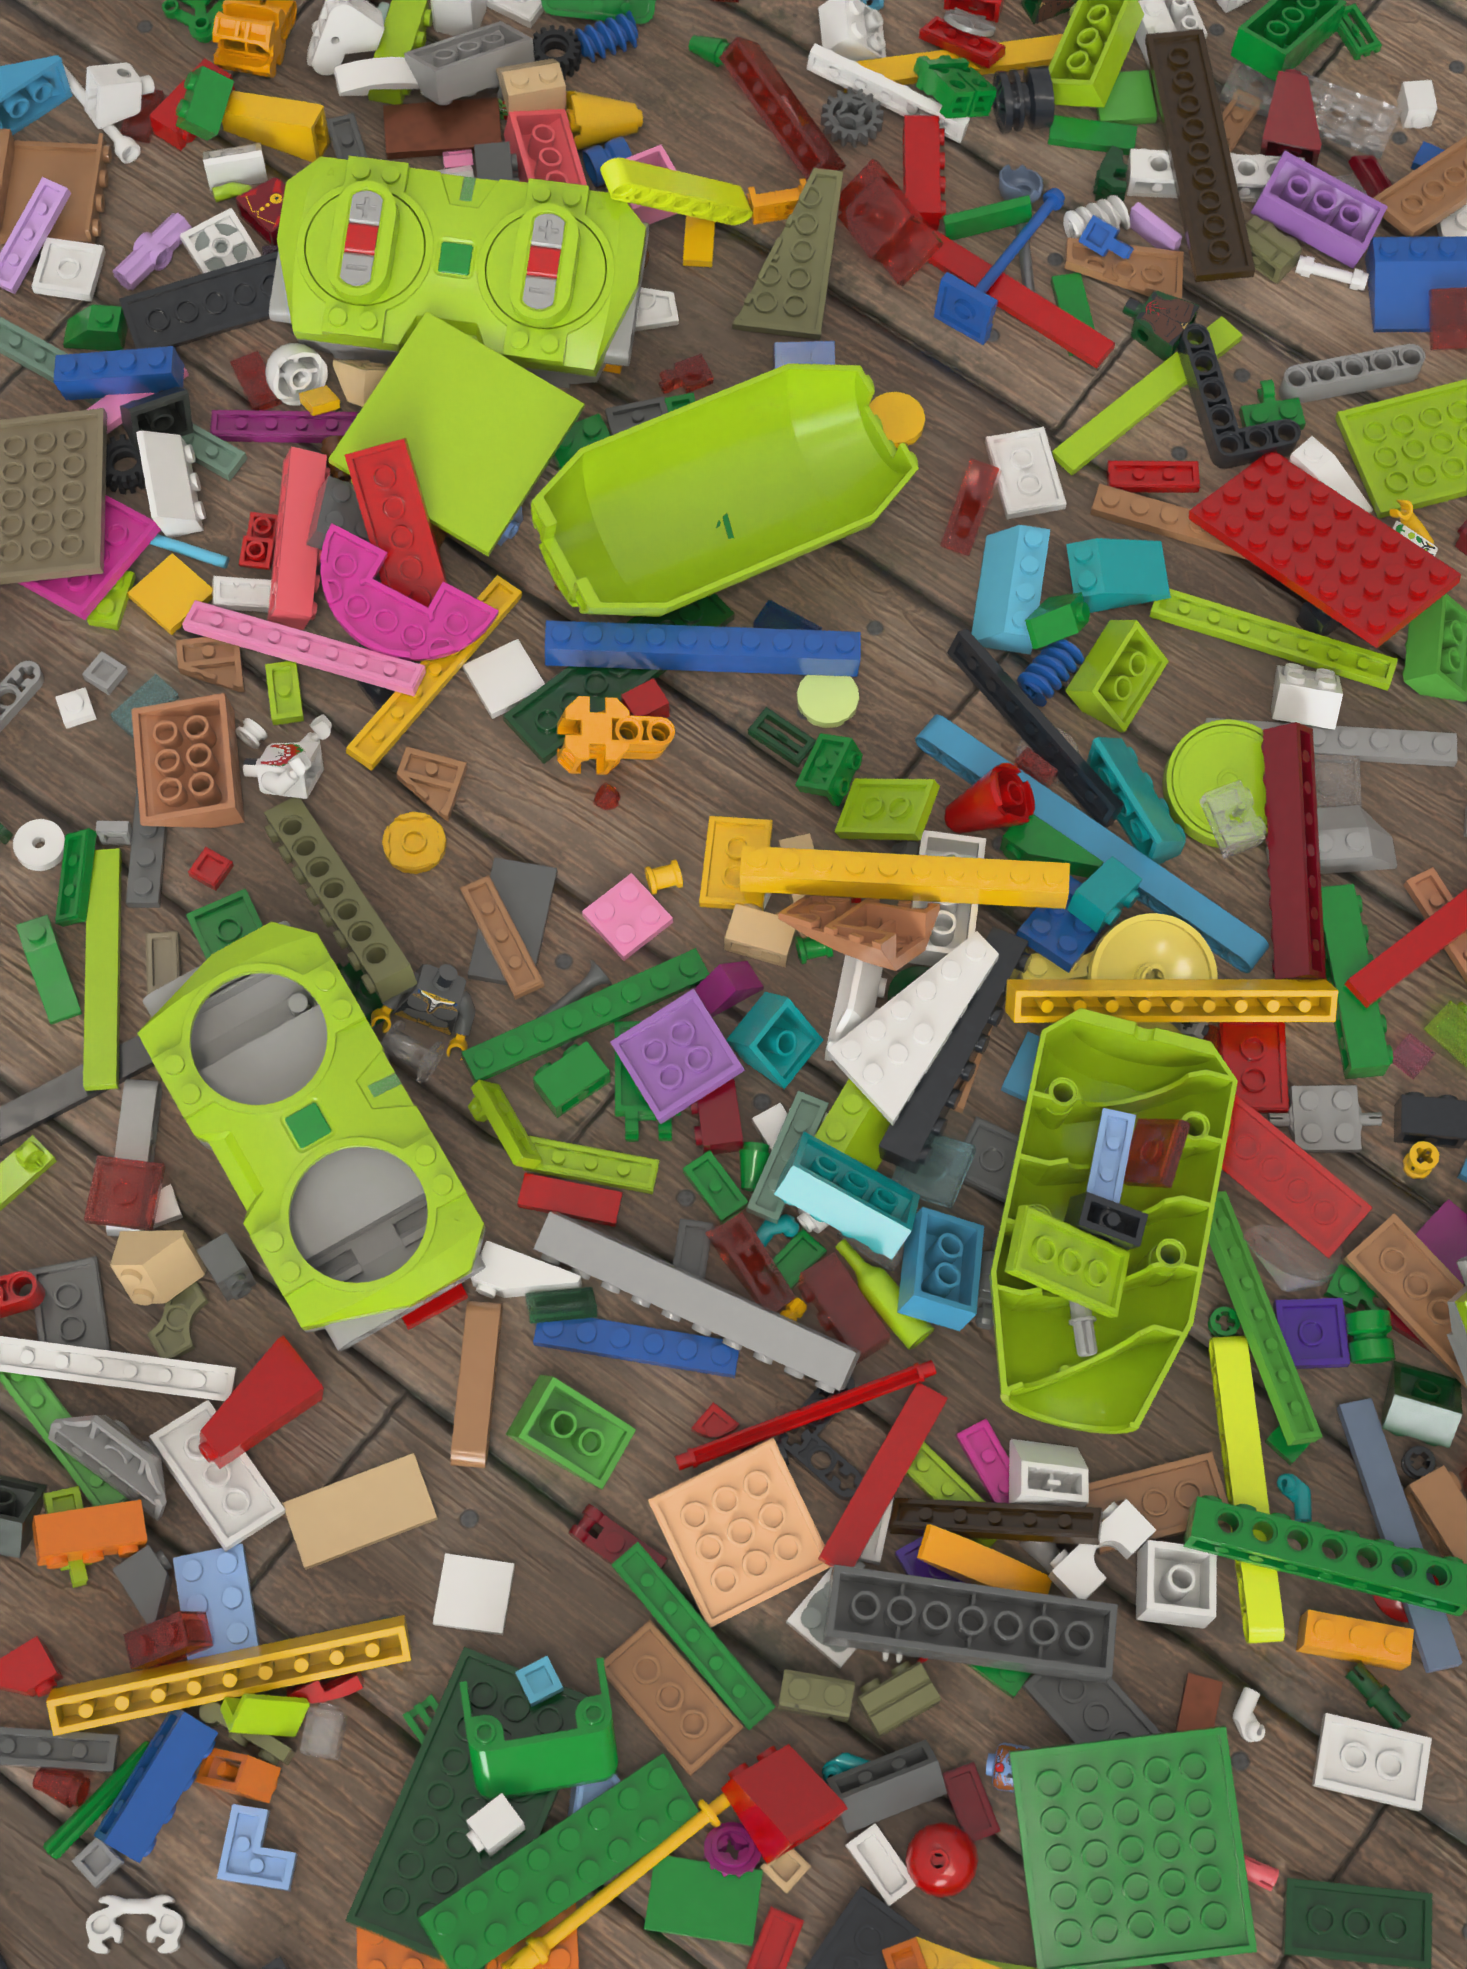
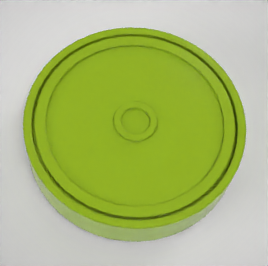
(1207, 760)

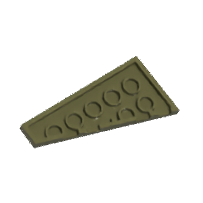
(795, 276)

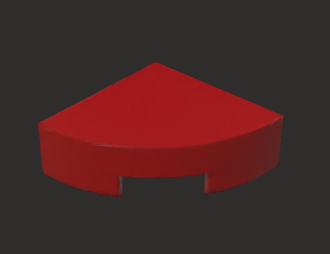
(714, 1423)

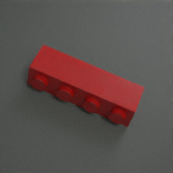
(923, 165)

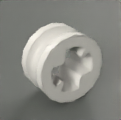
(251, 733)

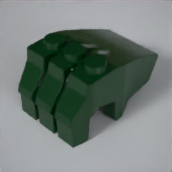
(1107, 177)

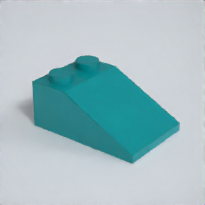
(1118, 572)

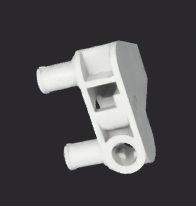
(348, 29)

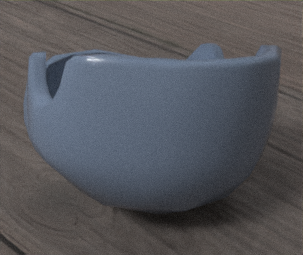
(1020, 183)

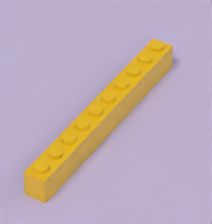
(904, 877)
(1174, 999)
(228, 1675)

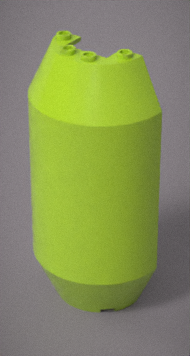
(780, 453)

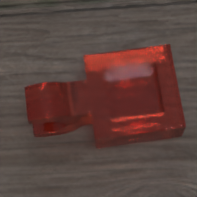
(689, 373)

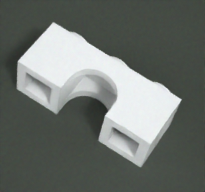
(1121, 1529)

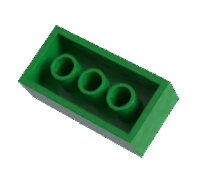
(1285, 33)

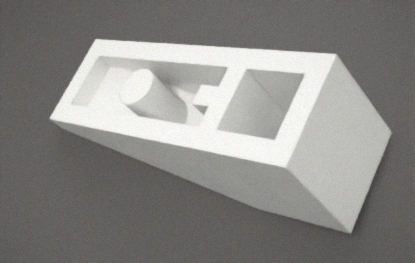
(1326, 468)
(515, 1274)

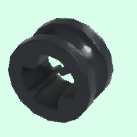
(1414, 1452)

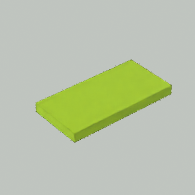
(1067, 1261)

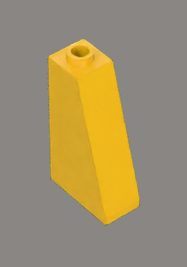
(278, 123)

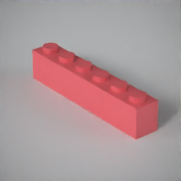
(294, 562)

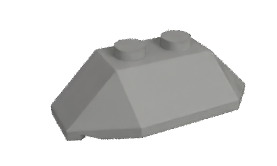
(1352, 841)
(115, 1457)

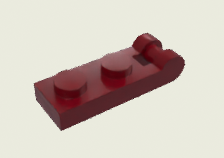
(612, 1540)

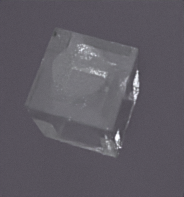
(324, 1732)

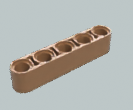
(476, 1384)

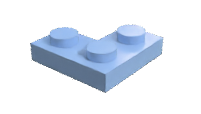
(246, 1859)

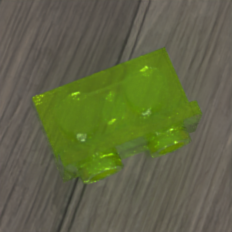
(1450, 1029)

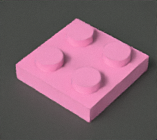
(627, 917)

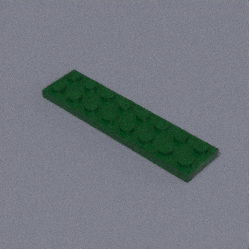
(537, 715)

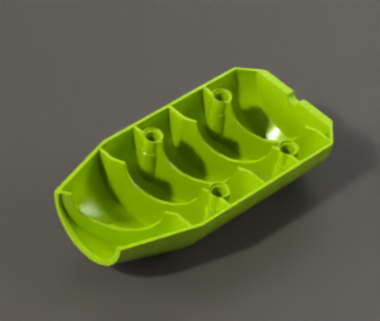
(1077, 1071)

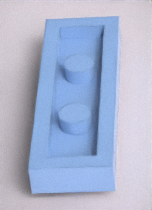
(1111, 1154)

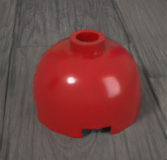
(958, 1859)

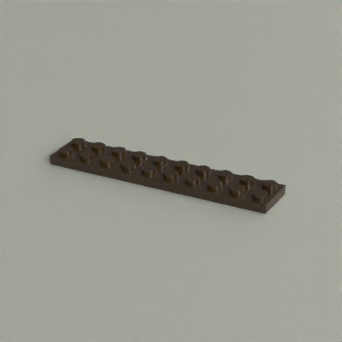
(1199, 156)

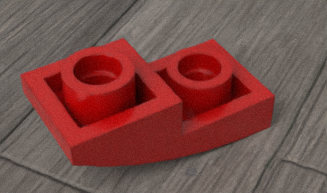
(259, 543)

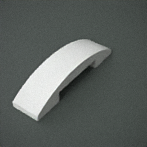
(375, 73)

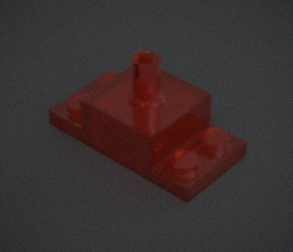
(887, 223)

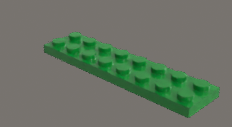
(559, 1867)

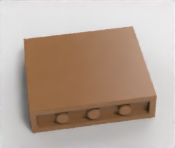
(69, 164)

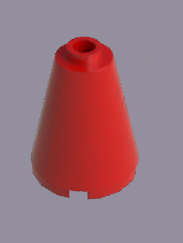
(992, 802)

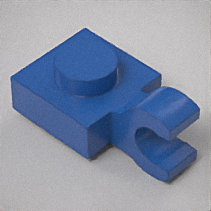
(1101, 238)

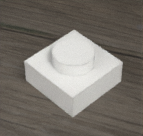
(75, 707)

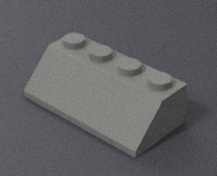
(468, 61)

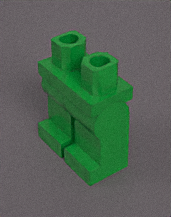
(955, 86)

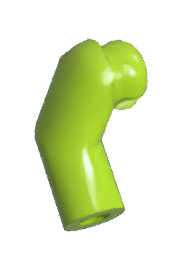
(229, 191)

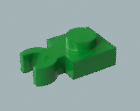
(1352, 1288)

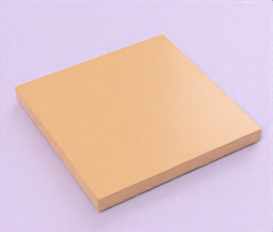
(739, 1532)

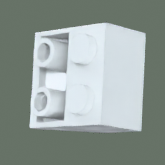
(1167, 16)
(852, 29)
(1306, 696)
(1047, 1474)

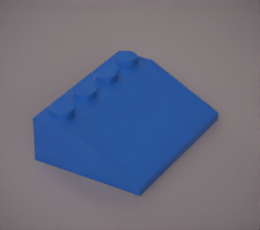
(1403, 274)

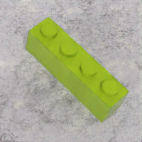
(403, 32)

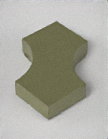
(173, 1333)

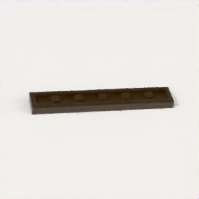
(998, 1520)

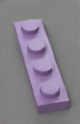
(31, 233)

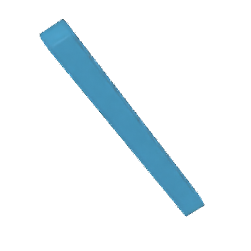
(1159, 888)

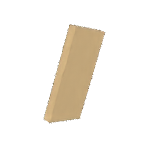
(359, 1511)

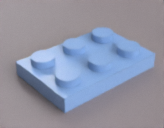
(221, 1587)

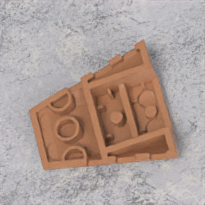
(864, 930)

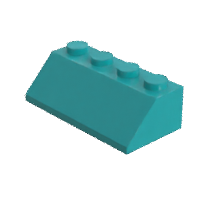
(1144, 814)
(848, 1195)

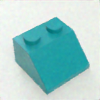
(775, 1038)

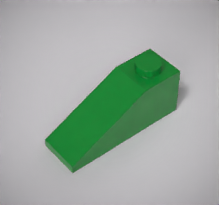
(1044, 843)
(49, 969)

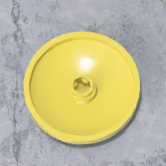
(1152, 949)

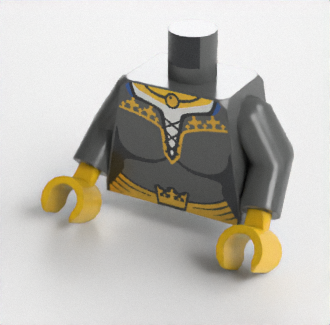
(435, 1003)

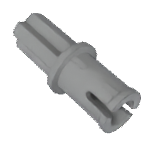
(1083, 1329)

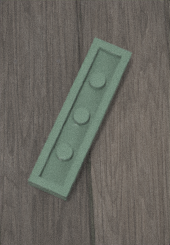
(804, 1115)

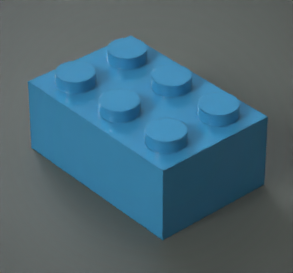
(941, 1269)

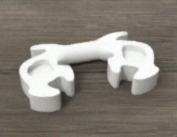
(103, 1924)

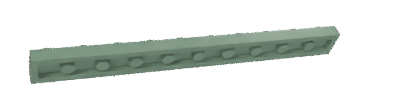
(40, 358)

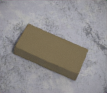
(162, 959)

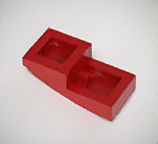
(319, 1691)

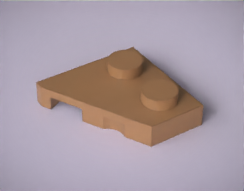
(211, 662)
(432, 779)

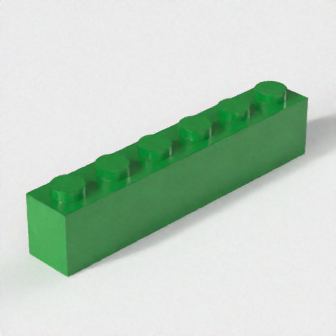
(1357, 1028)

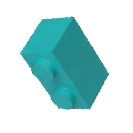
(1105, 895)

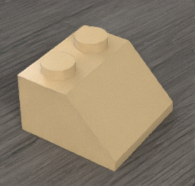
(533, 86)
(156, 1264)

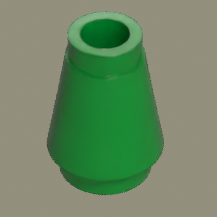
(708, 48)
(752, 1162)

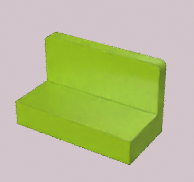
(264, 1714)

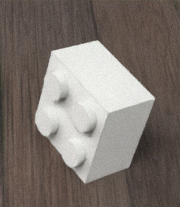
(1175, 1585)

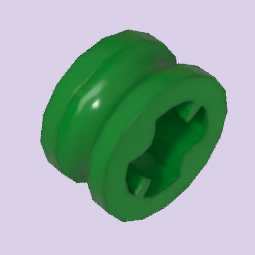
(1215, 1328)

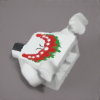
(291, 767)

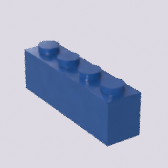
(118, 372)
(156, 1785)

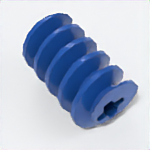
(608, 36)
(1049, 670)

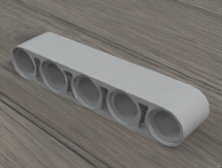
(1364, 367)
(137, 1126)

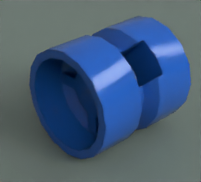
(597, 156)

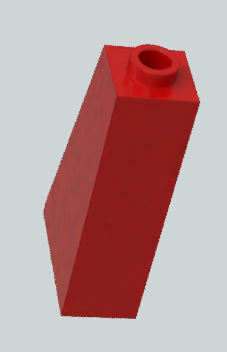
(264, 1401)

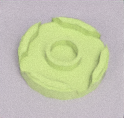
(827, 699)

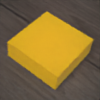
(319, 400)

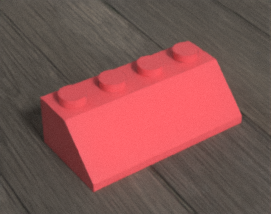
(544, 146)

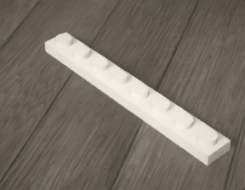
(116, 1369)

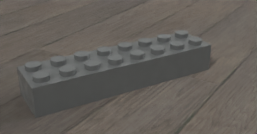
(970, 1624)

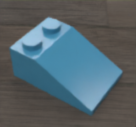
(31, 91)

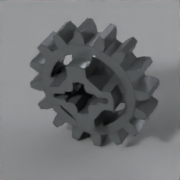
(852, 117)

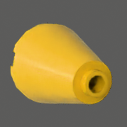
(600, 118)

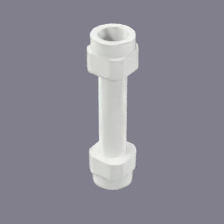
(1356, 280)

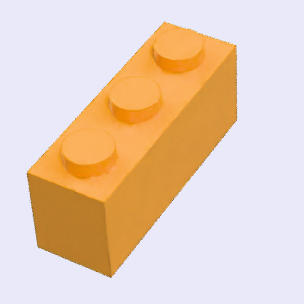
(1355, 1640)

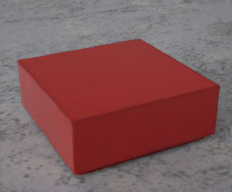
(210, 868)

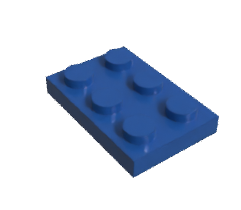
(1059, 933)

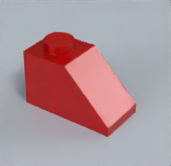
(29, 1670)

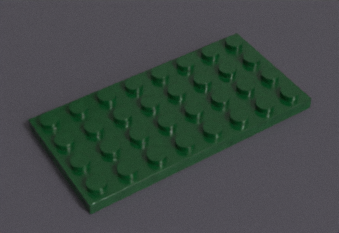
(425, 1840)

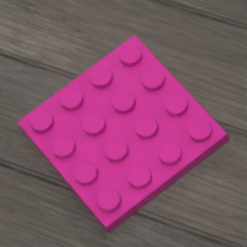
(125, 539)

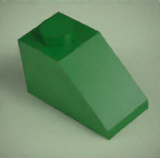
(97, 329)
(1057, 619)

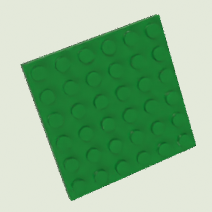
(1132, 1851)

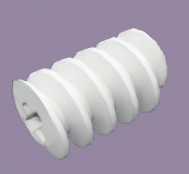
(1111, 210)

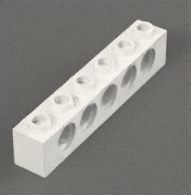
(1151, 174)

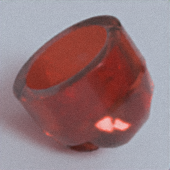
(607, 797)

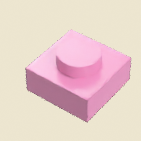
(458, 158)

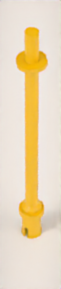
(539, 1948)

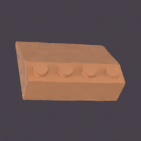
(188, 763)

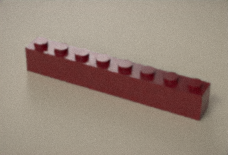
(1293, 852)

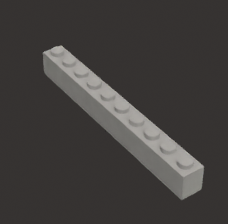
(698, 1301)

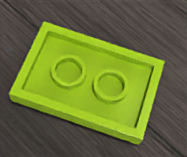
(887, 809)

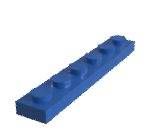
(639, 1345)

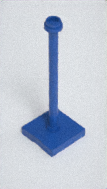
(969, 307)

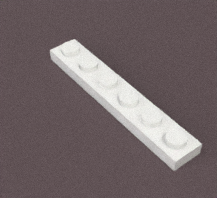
(889, 93)

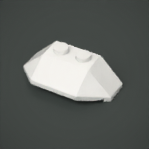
(856, 997)

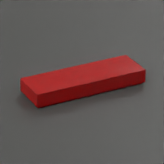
(966, 45)
(1154, 476)
(570, 1199)

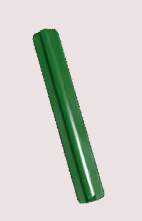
(92, 1807)

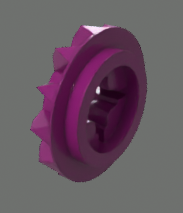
(716, 1846)

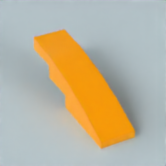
(977, 1563)

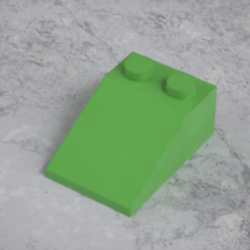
(570, 1431)

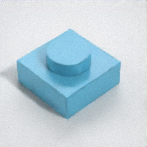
(539, 1681)

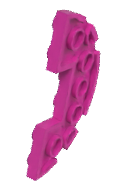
(387, 619)

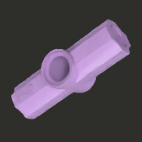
(151, 252)

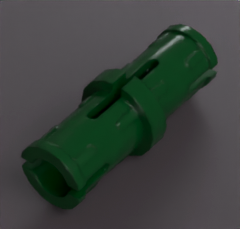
(1377, 1696)

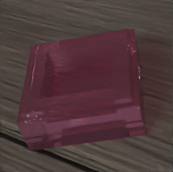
(1412, 1056)

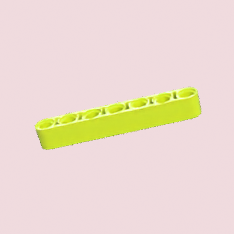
(675, 191)

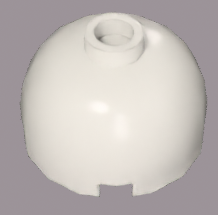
(294, 370)

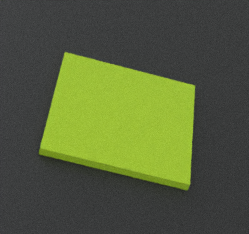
(471, 425)

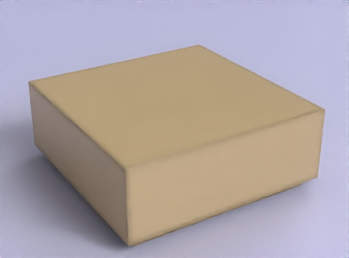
(786, 1870)

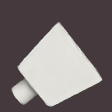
(114, 93)

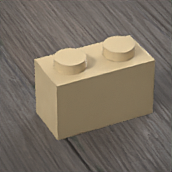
(759, 935)

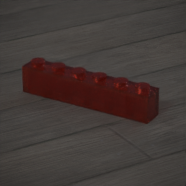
(780, 107)

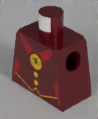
(262, 208)

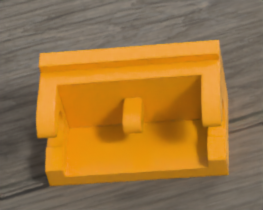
(773, 205)

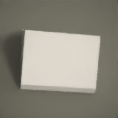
(457, 16)
(235, 164)

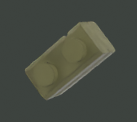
(1271, 250)
(816, 1695)
(898, 1698)

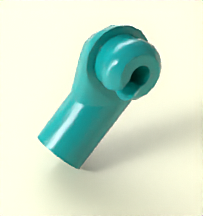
(786, 1225)
(1297, 1493)
(841, 1763)

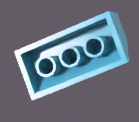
(1010, 587)

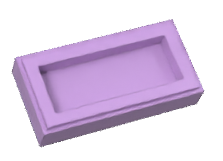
(1153, 228)

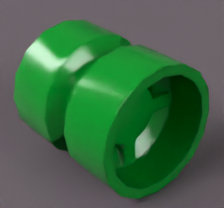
(1370, 1337)

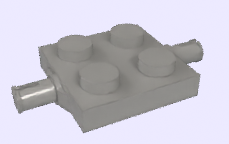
(1325, 1118)

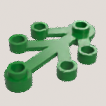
(199, 25)

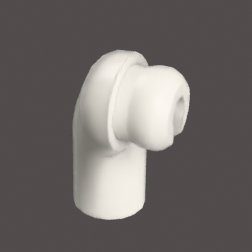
(1244, 1717)

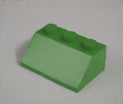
(1438, 651)

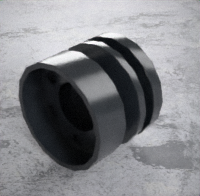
(1025, 98)

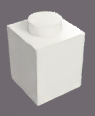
(1417, 104)
(494, 1826)

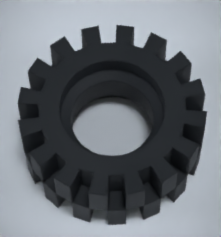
(559, 40)
(123, 479)

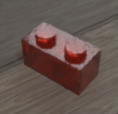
(1036, 767)

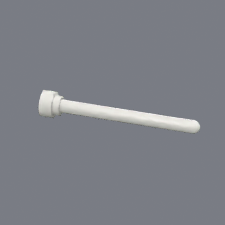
(124, 146)

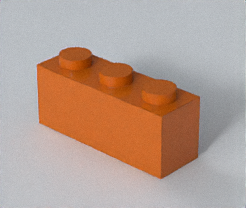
(89, 1534)

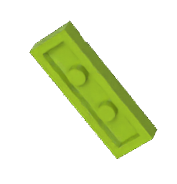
(494, 1106)
(22, 1169)

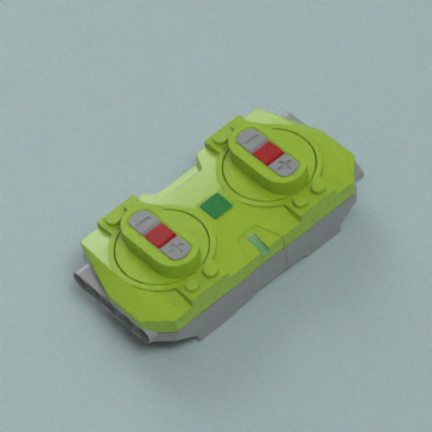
(514, 264)

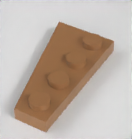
(1143, 272)

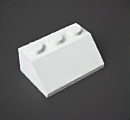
(171, 483)

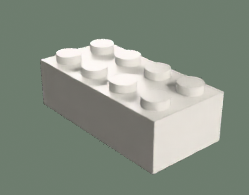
(955, 920)

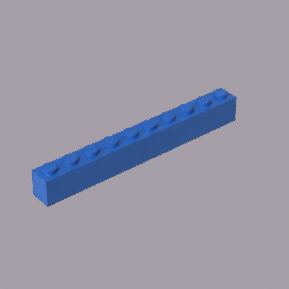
(702, 648)

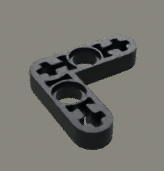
(813, 1444)

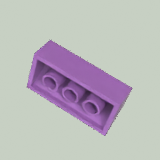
(1319, 209)

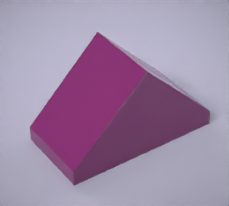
(728, 986)

